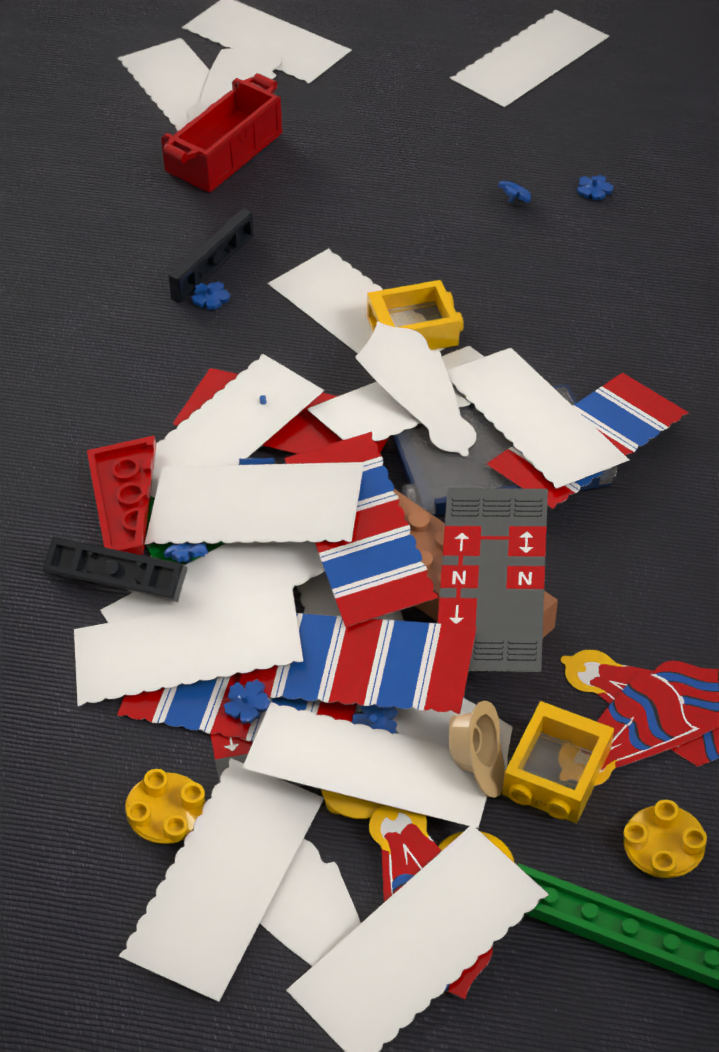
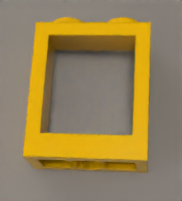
(420, 308)
(557, 762)

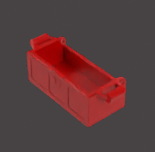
(225, 134)

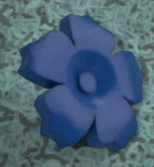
(596, 187)
(515, 190)
(210, 296)
(186, 551)
(247, 701)
(377, 718)

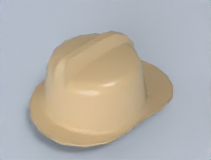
(477, 746)

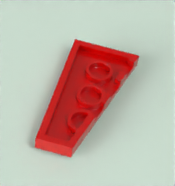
(123, 491)

